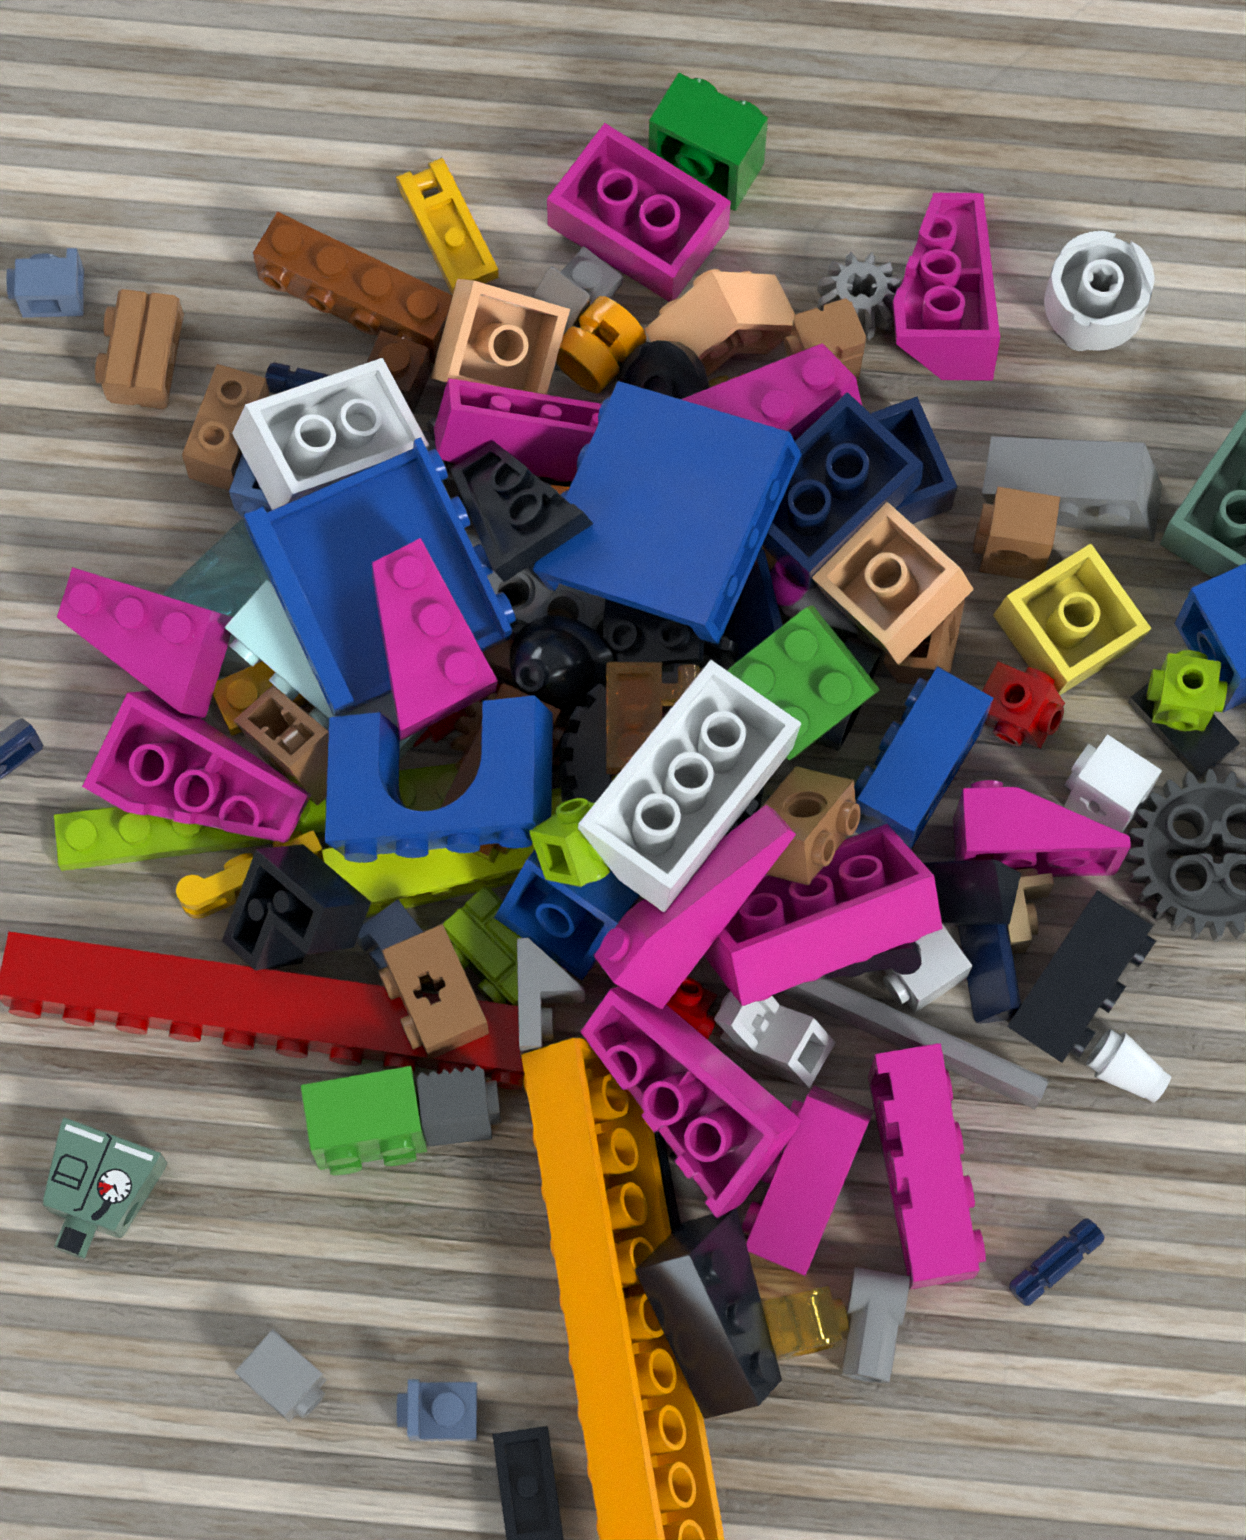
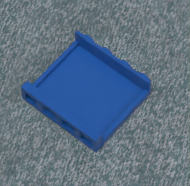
(673, 507)
(322, 567)

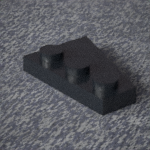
(514, 510)

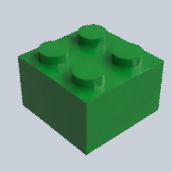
(709, 136)

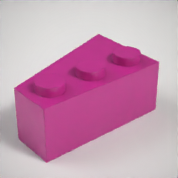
(806, 1180)

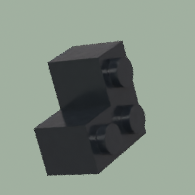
(293, 909)

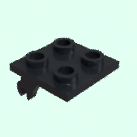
(654, 639)

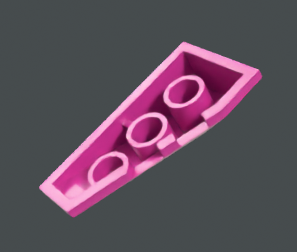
(948, 296)

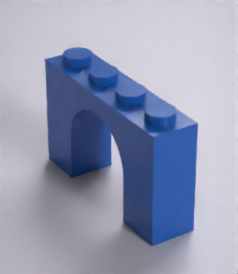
(499, 807)

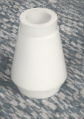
(1127, 1066)

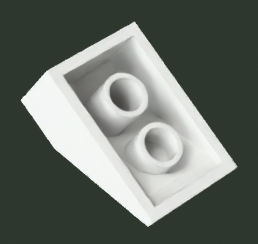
(325, 431)

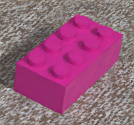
(854, 908)

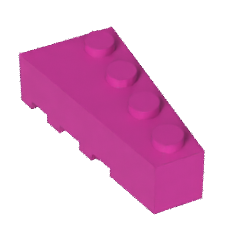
(692, 1094)
(924, 1166)

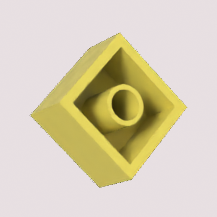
(1072, 619)

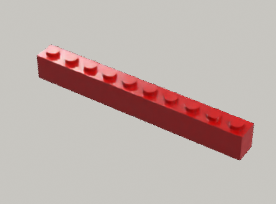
(238, 1005)

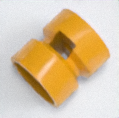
(604, 338)

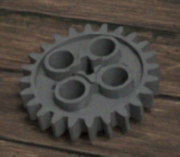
(1208, 808)

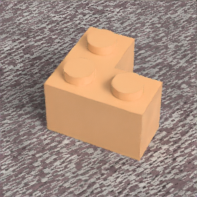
(726, 316)

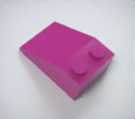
(1033, 833)

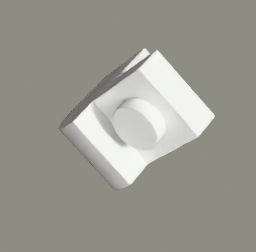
(775, 1038)

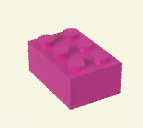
(638, 213)

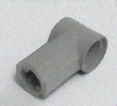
(875, 1311)

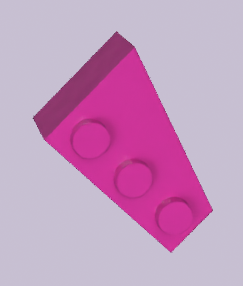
(786, 392)
(153, 637)
(426, 642)

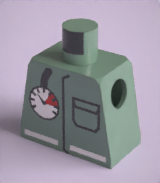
(97, 1184)

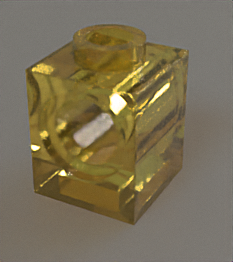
(805, 1322)

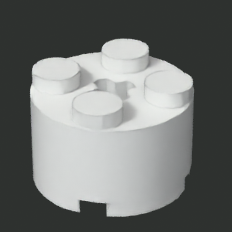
(1098, 291)

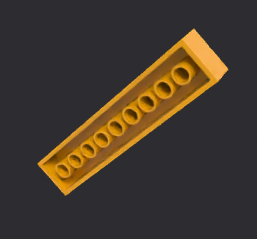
(604, 1220)

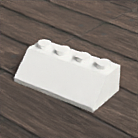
(688, 784)

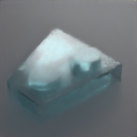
(223, 575)

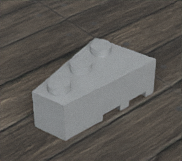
(1099, 483)

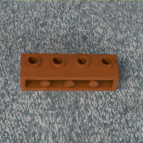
(350, 284)

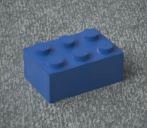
(921, 755)

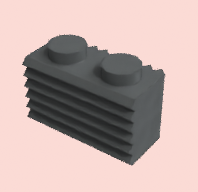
(457, 1106)

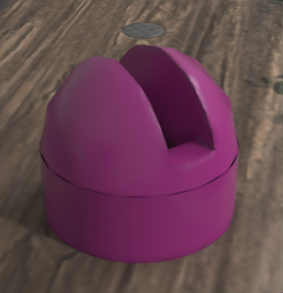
(786, 586)

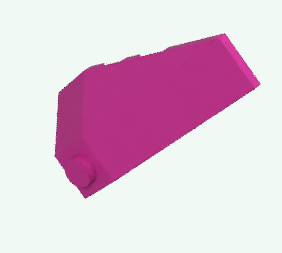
(190, 773)
(657, 949)

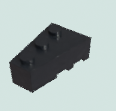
(1083, 977)
(712, 1313)

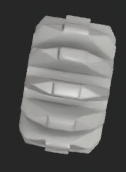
(862, 280)

